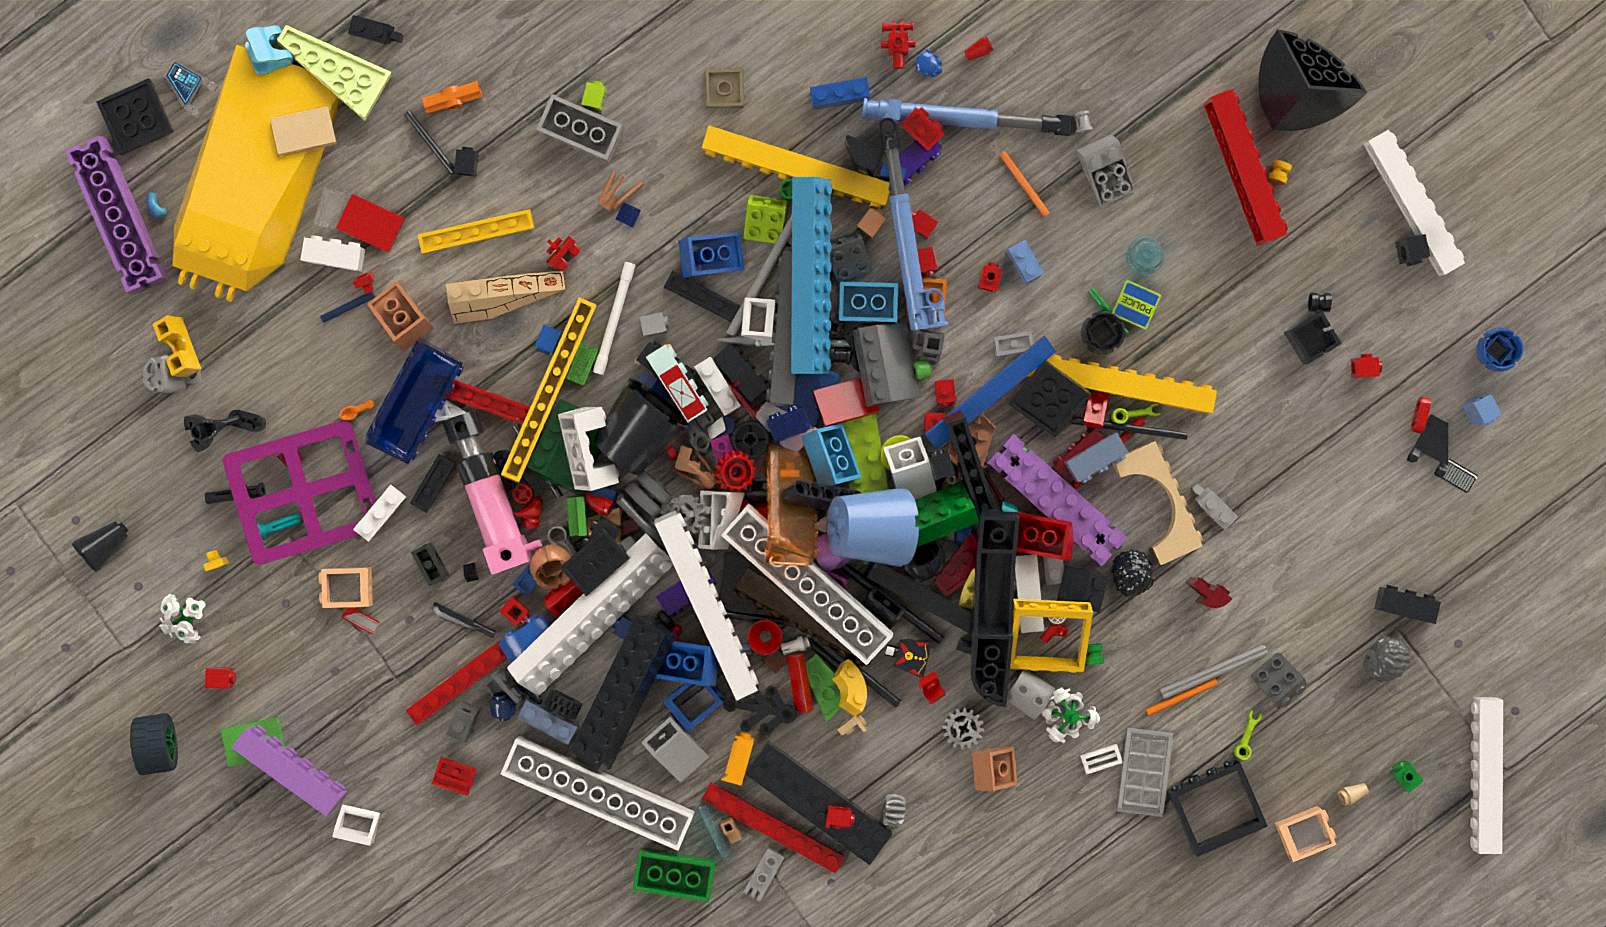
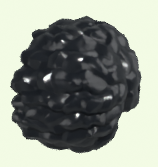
(1132, 573)

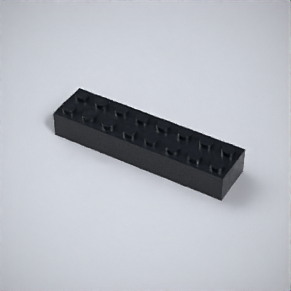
(623, 692)
(810, 798)

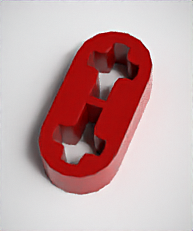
(1420, 414)

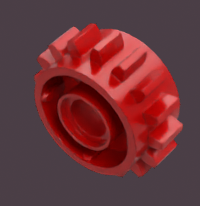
(743, 476)

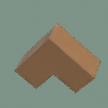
(683, 460)
(731, 830)

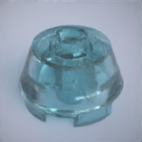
(1145, 255)

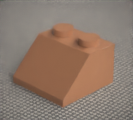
(994, 768)

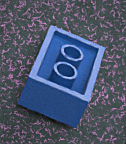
(711, 254)

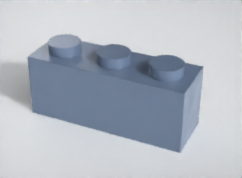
(1096, 458)
(548, 721)

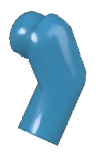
(153, 208)

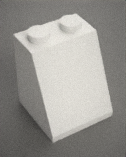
(911, 467)

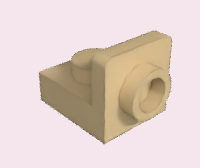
(849, 724)

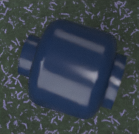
(502, 706)

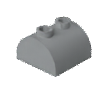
(1029, 693)

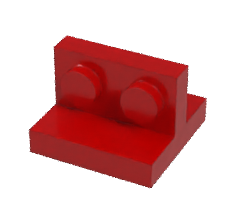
(562, 598)

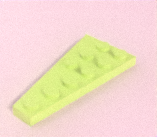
(347, 76)

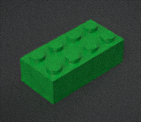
(944, 513)
(674, 874)

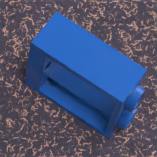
(680, 714)

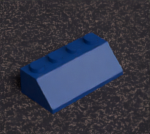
(689, 664)

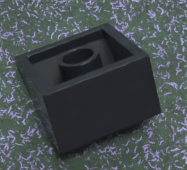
(863, 155)
(1083, 586)

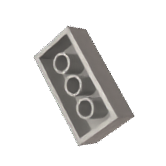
(580, 128)

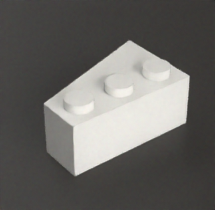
(721, 511)

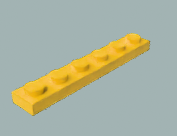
(476, 231)

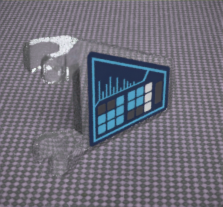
(186, 85)

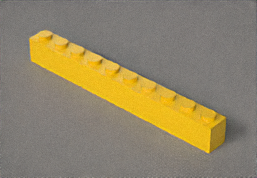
(791, 164)
(1136, 386)
(548, 390)

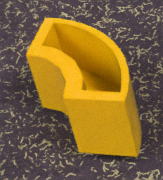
(851, 687)

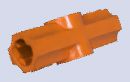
(452, 97)

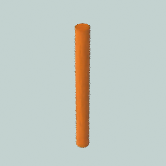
(1024, 184)
(1182, 696)

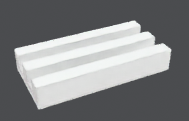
(1100, 751)

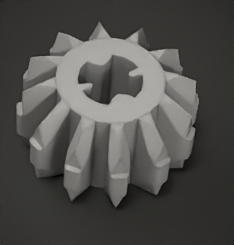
(894, 810)

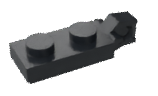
(373, 30)

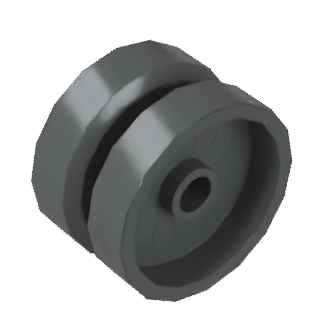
(651, 490)

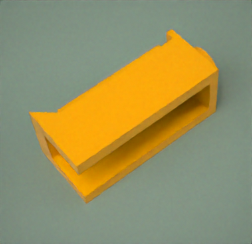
(738, 758)

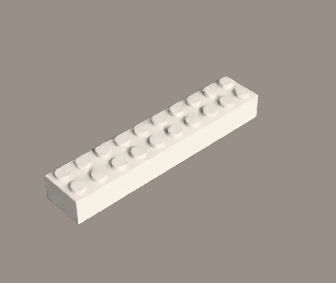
(811, 589)
(703, 599)
(590, 617)
(597, 792)

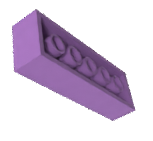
(289, 769)

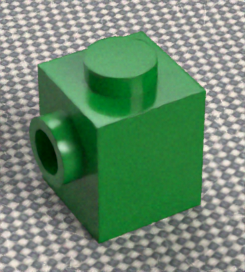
(1406, 776)

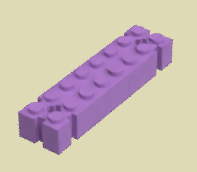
(116, 215)
(1056, 498)

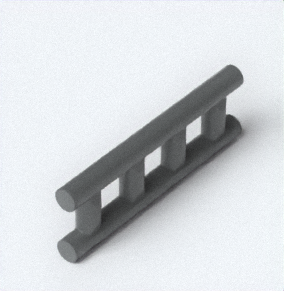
(638, 517)

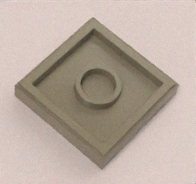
(724, 88)

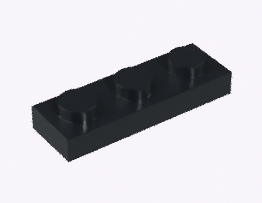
(433, 483)

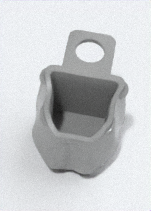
(159, 379)

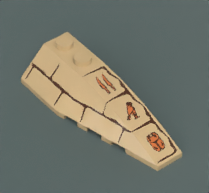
(496, 296)

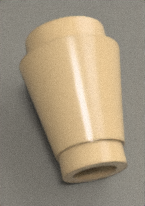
(1352, 794)

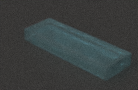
(714, 832)

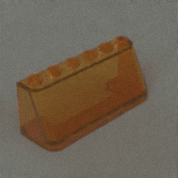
(789, 526)

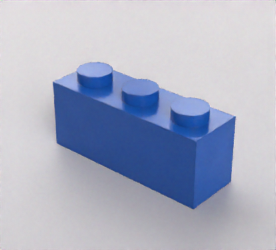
(839, 93)

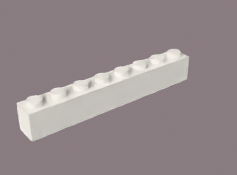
(1413, 201)
(1487, 775)

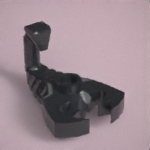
(204, 429)

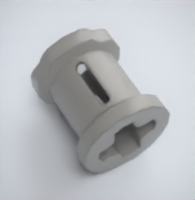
(1082, 122)

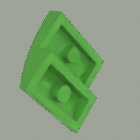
(576, 516)

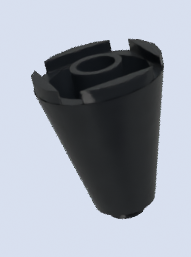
(101, 544)

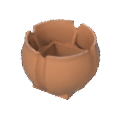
(549, 574)

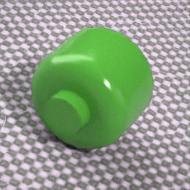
(923, 369)

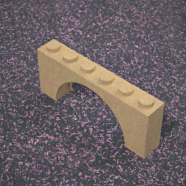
(1181, 534)

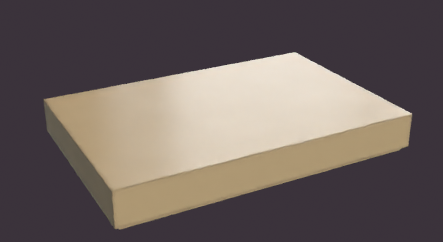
(303, 131)

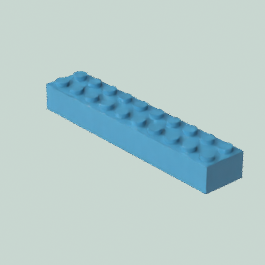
(811, 275)

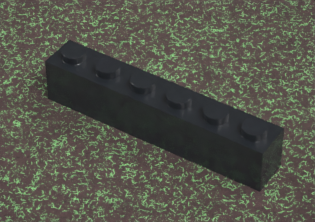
(968, 462)

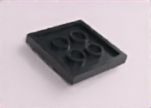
(135, 116)
(1050, 398)

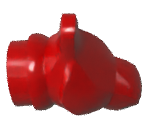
(531, 513)

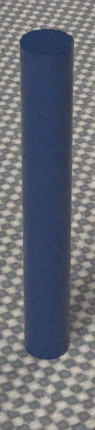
(346, 307)

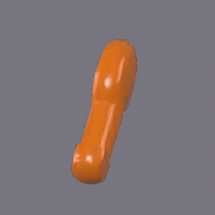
(351, 412)

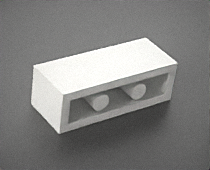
(333, 253)
(717, 386)
(379, 513)

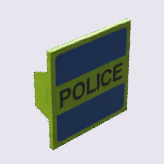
(1136, 304)

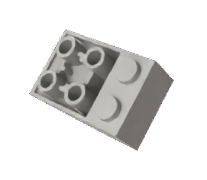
(1106, 169)
(675, 748)

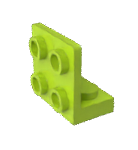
(764, 219)

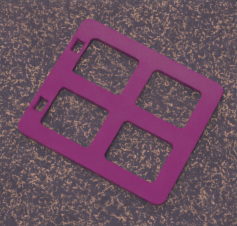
(300, 492)

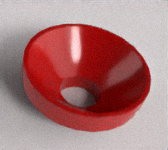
(757, 644)

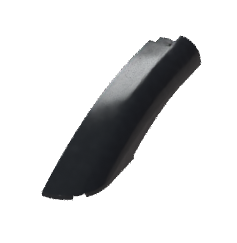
(994, 604)

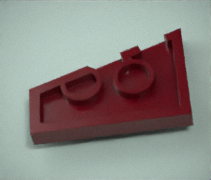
(958, 566)

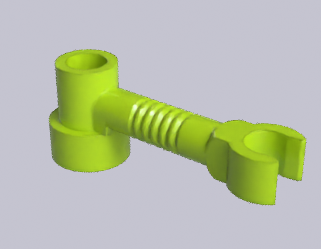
(1124, 415)
(1251, 723)

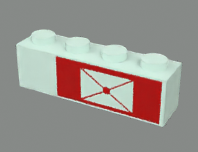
(676, 382)

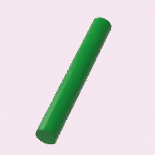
(1102, 304)

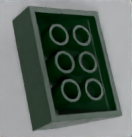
(550, 455)

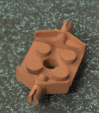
(982, 430)

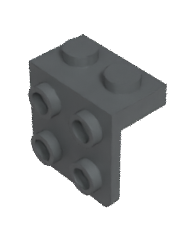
(1279, 680)
(501, 682)

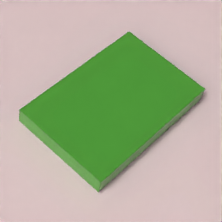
(232, 733)

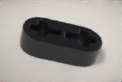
(249, 416)

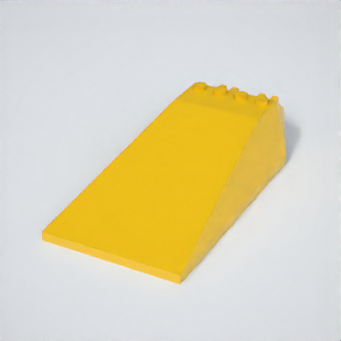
(241, 192)

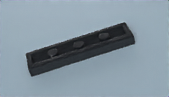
(702, 296)

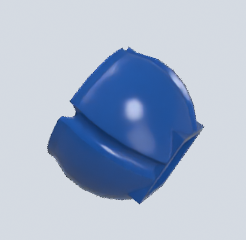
(1507, 340)

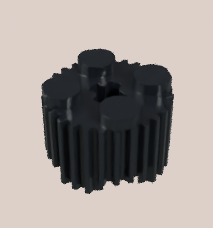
(743, 432)

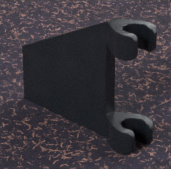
(1433, 443)

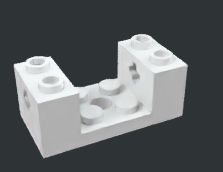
(584, 472)

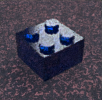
(788, 424)

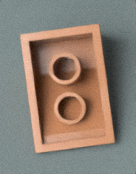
(400, 316)

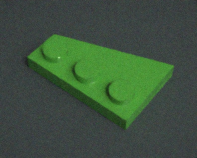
(823, 686)

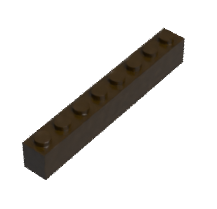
(771, 597)

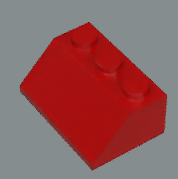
(1045, 537)

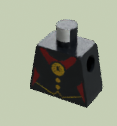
(910, 655)

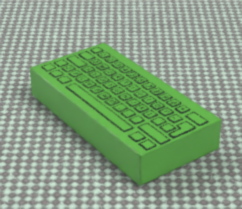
(582, 364)

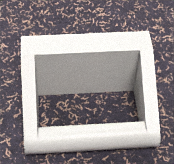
(765, 303)
(354, 835)

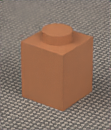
(871, 222)

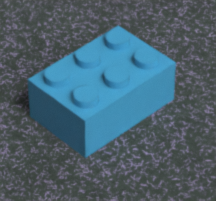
(868, 302)
(831, 456)

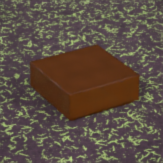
(775, 660)

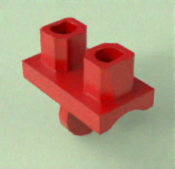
(556, 258)

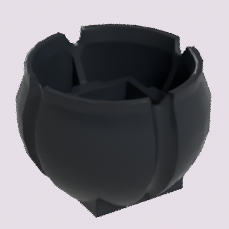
(1114, 326)
(923, 554)

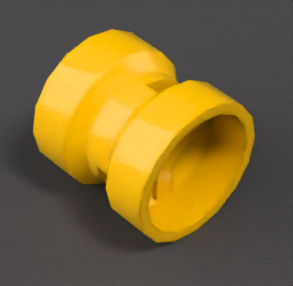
(1279, 172)

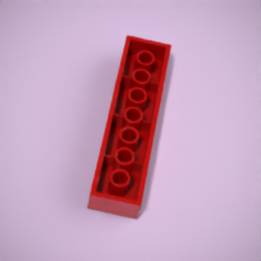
(1245, 167)

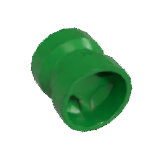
(786, 190)
(1094, 654)

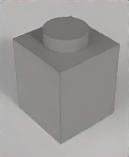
(654, 324)

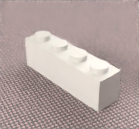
(1028, 587)

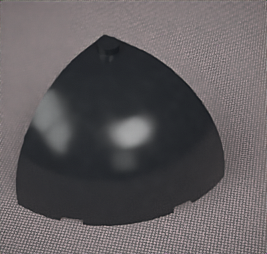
(1304, 83)

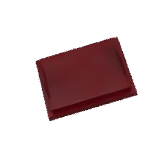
(752, 411)

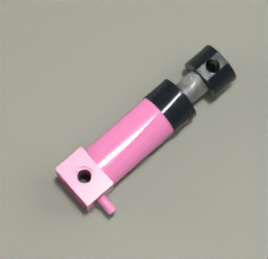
(488, 496)

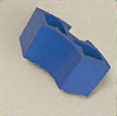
(516, 643)

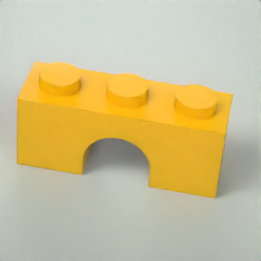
(174, 333)

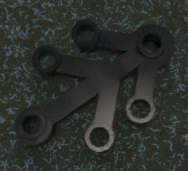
(763, 710)

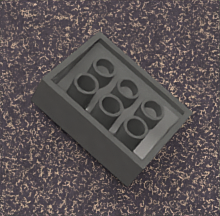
(886, 363)

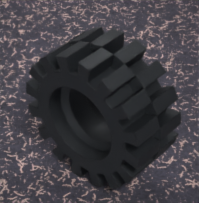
(563, 704)

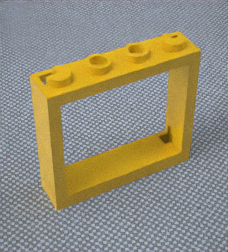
(1057, 609)

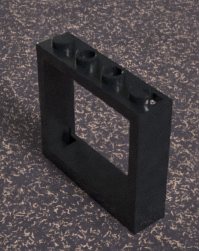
(1230, 835)

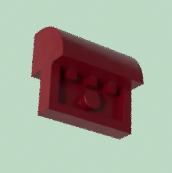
(1210, 595)

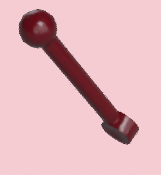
(1000, 497)

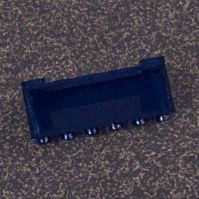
(413, 401)

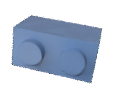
(1024, 262)
(1481, 410)

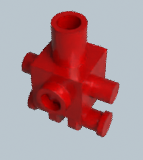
(898, 42)

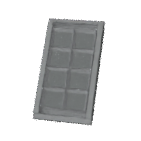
(1144, 772)

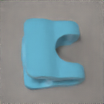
(262, 55)

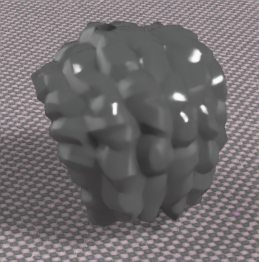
(1387, 659)

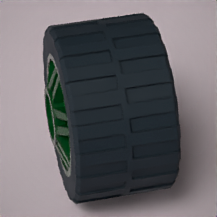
(153, 744)

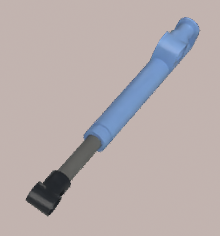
(967, 117)
(919, 307)

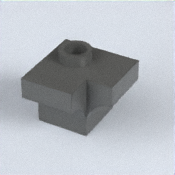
(929, 343)

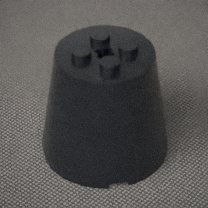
(639, 428)

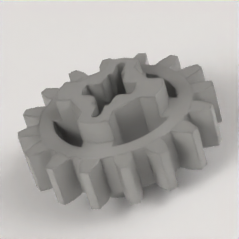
(690, 511)
(968, 716)

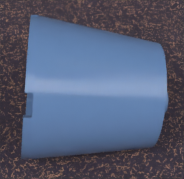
(874, 526)

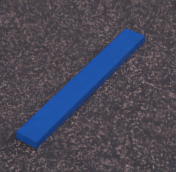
(995, 388)

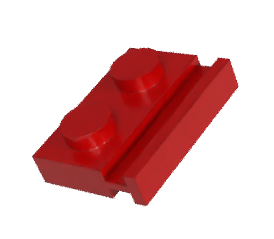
(454, 776)

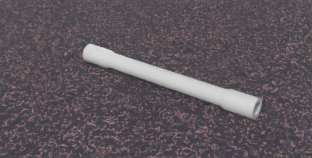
(625, 279)

